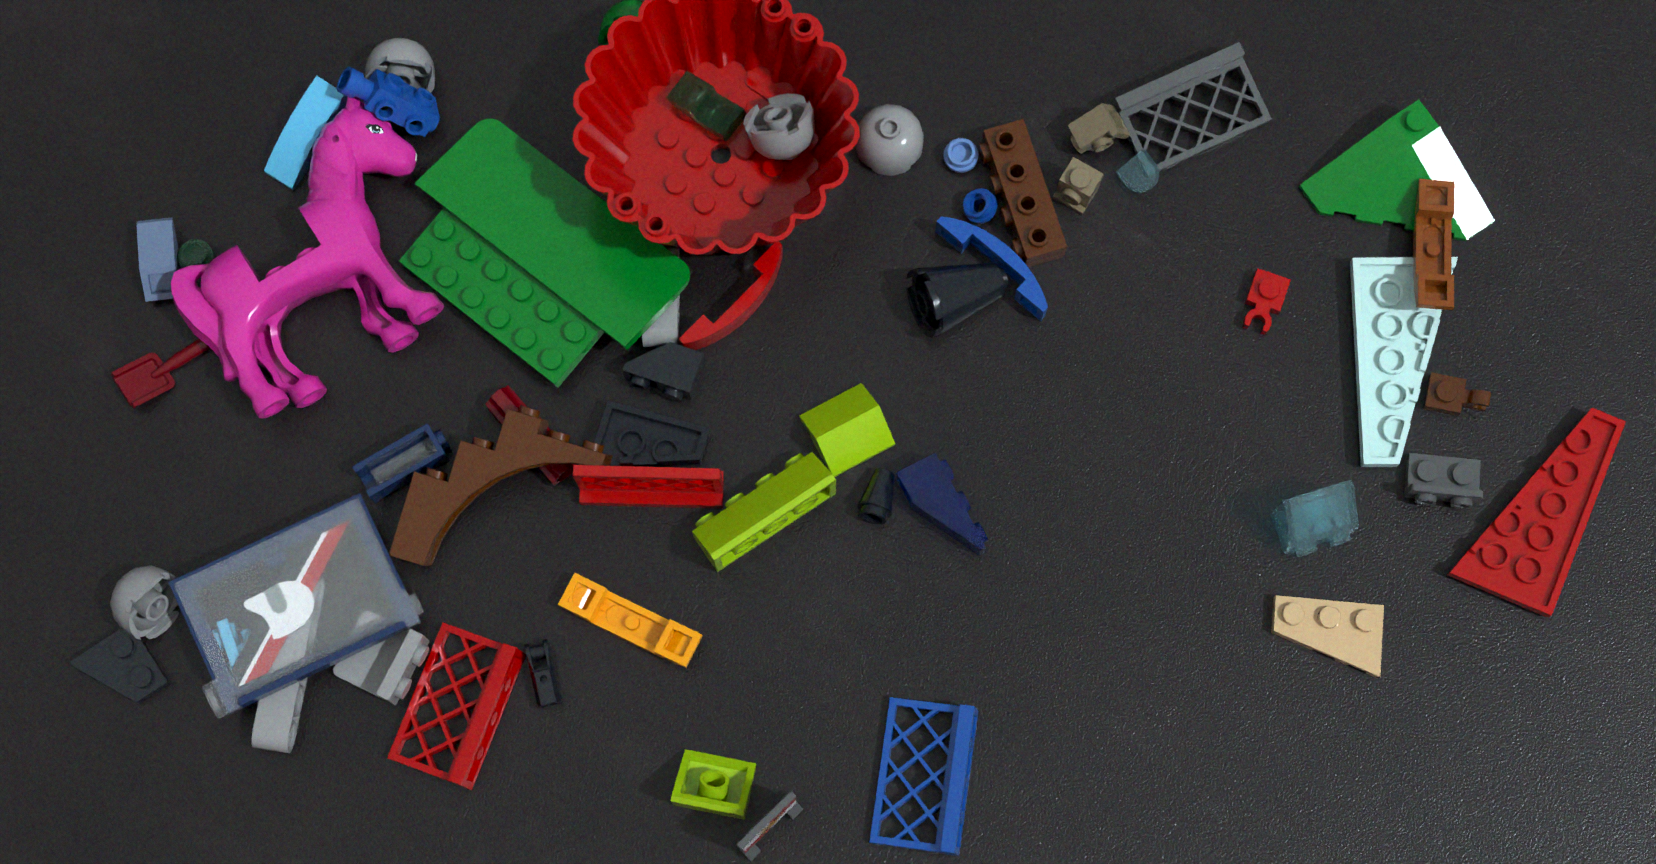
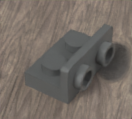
(1442, 479)

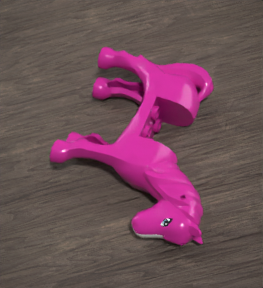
(245, 315)

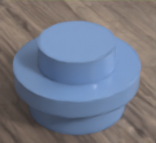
(960, 155)

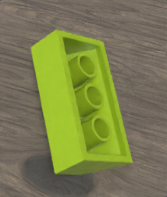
(765, 510)

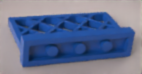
(956, 777)

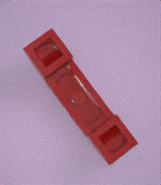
(705, 333)

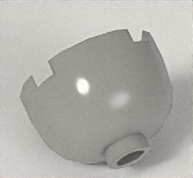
(404, 59)
(782, 127)
(889, 139)
(144, 602)

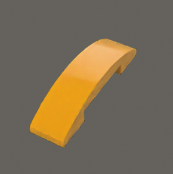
(630, 621)

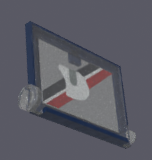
(293, 604)

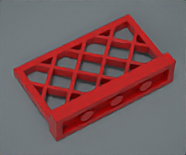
(649, 486)
(486, 712)

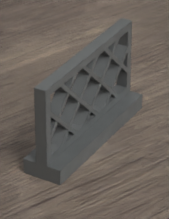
(1187, 79)

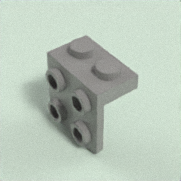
(386, 666)

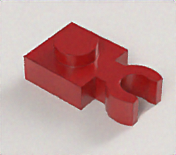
(1266, 296)

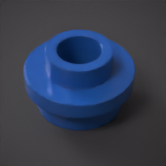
(972, 202)

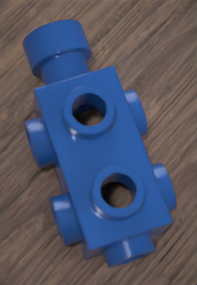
(403, 100)

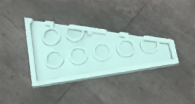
(1390, 353)

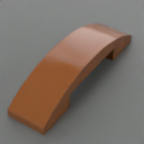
(1433, 244)

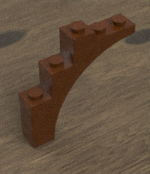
(437, 502)

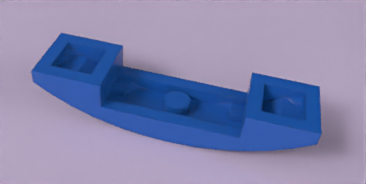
(962, 234)

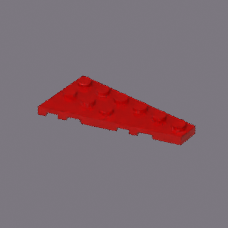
(1538, 532)

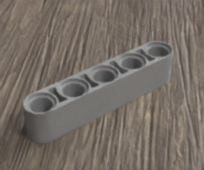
(278, 719)

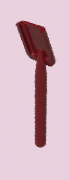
(150, 376)

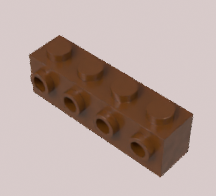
(1023, 193)

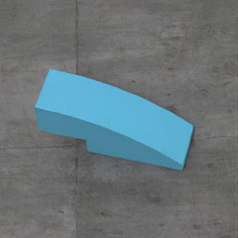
(293, 149)

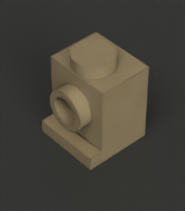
(1097, 129)
(1078, 186)

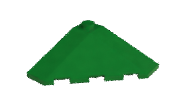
(1382, 174)

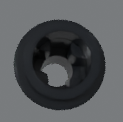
(877, 498)

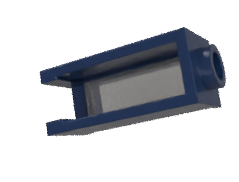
(396, 463)

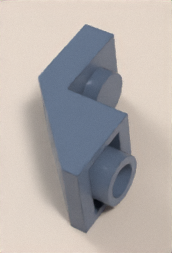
(157, 257)

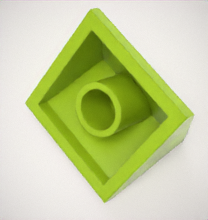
(848, 429)
(713, 784)

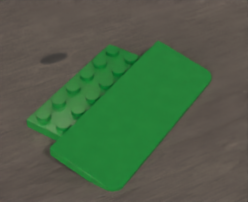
(537, 254)

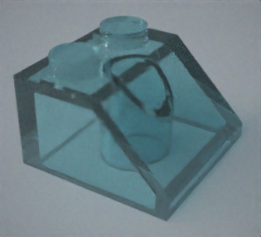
(1316, 518)

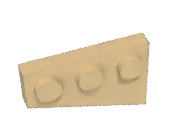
(1336, 628)

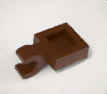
(1448, 395)

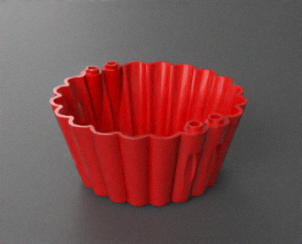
(660, 161)

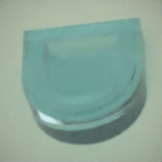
(1139, 172)

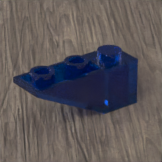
(935, 499)

